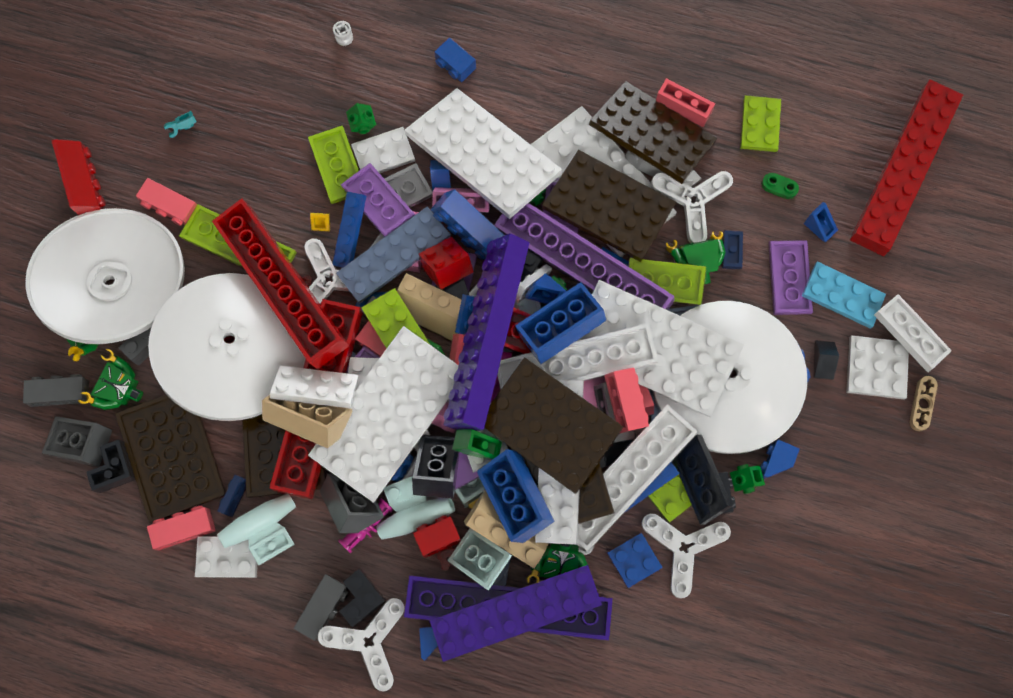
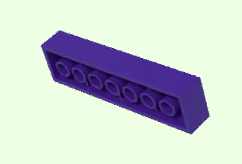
(515, 613)

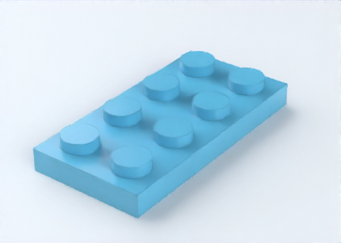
(843, 294)

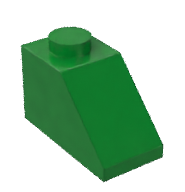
(476, 444)

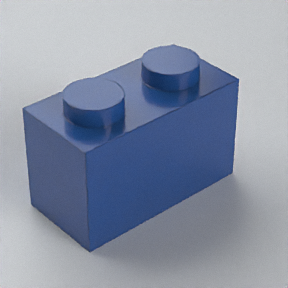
(455, 60)

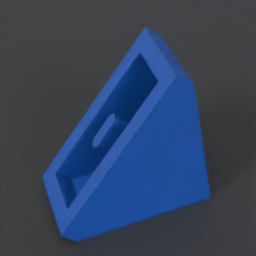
(439, 175)
(821, 222)
(544, 290)
(427, 642)

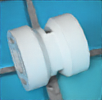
(343, 33)

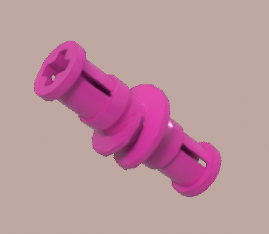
(353, 539)

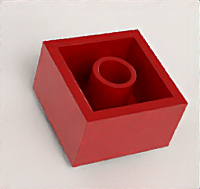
(446, 262)
(437, 536)

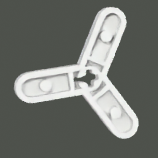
(694, 213)
(323, 268)
(683, 562)
(372, 655)

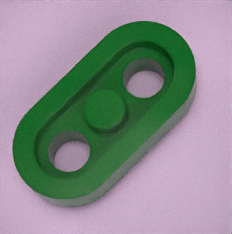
(780, 186)

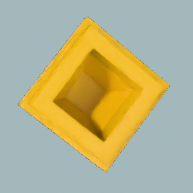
(320, 222)

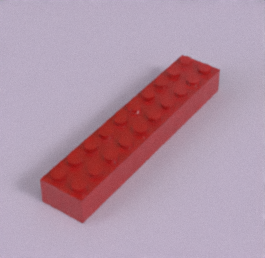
(906, 168)
(280, 284)
(295, 470)

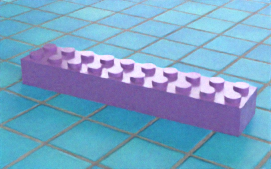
(577, 256)

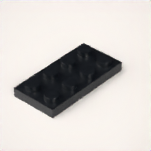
(702, 481)

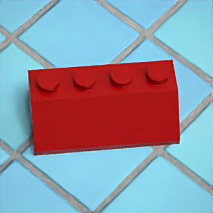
(78, 176)

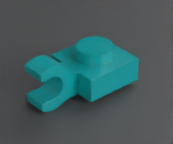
(184, 121)

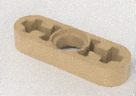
(926, 418)

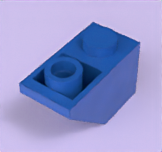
(780, 458)

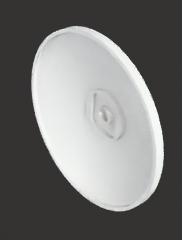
(83, 253)
(202, 369)
(768, 382)

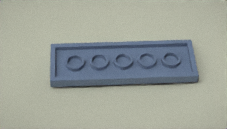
(392, 255)

